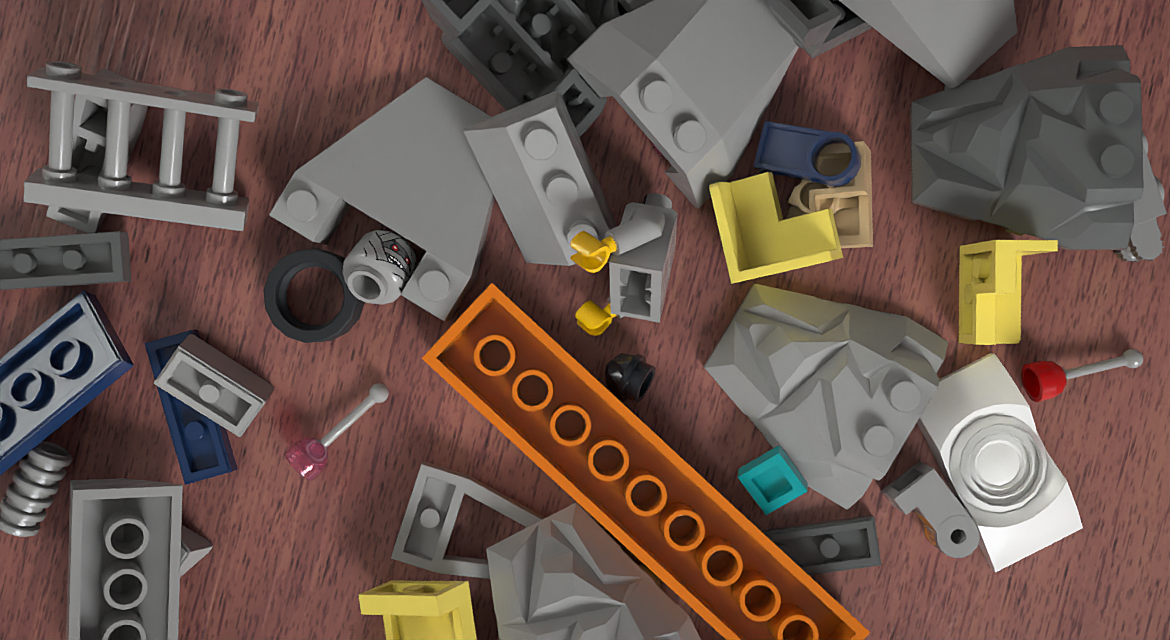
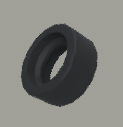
(276, 297)

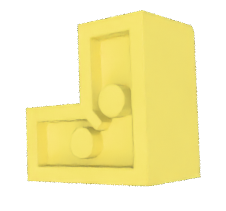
(759, 239)
(992, 289)

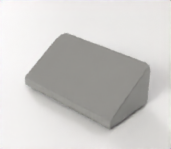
(214, 385)

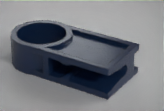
(794, 153)

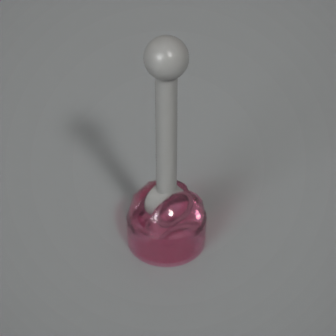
(311, 454)

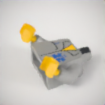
(638, 265)

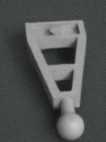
(433, 515)

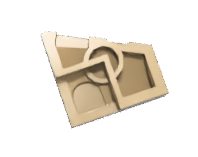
(849, 202)

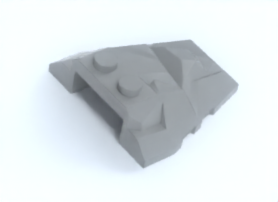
(828, 383)
(577, 584)

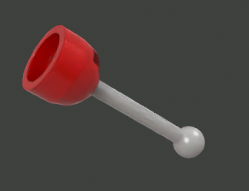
(1047, 379)

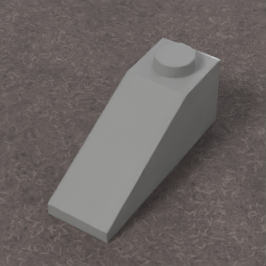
(90, 148)

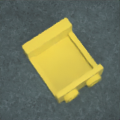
(422, 609)

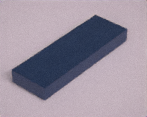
(198, 441)

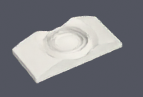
(997, 462)

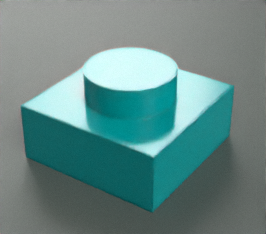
(772, 480)

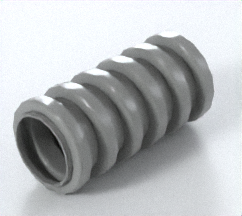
(33, 489)

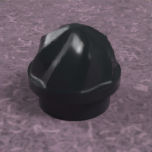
(629, 376)

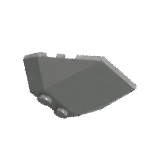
(691, 80)

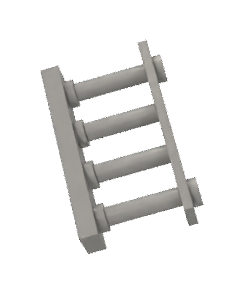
(114, 189)

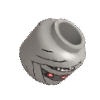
(379, 267)

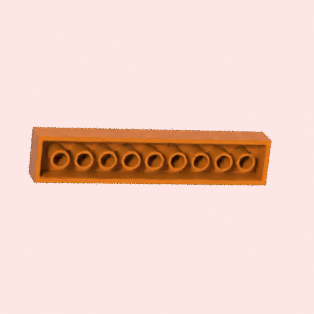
(631, 479)

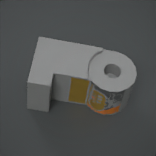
(943, 516)

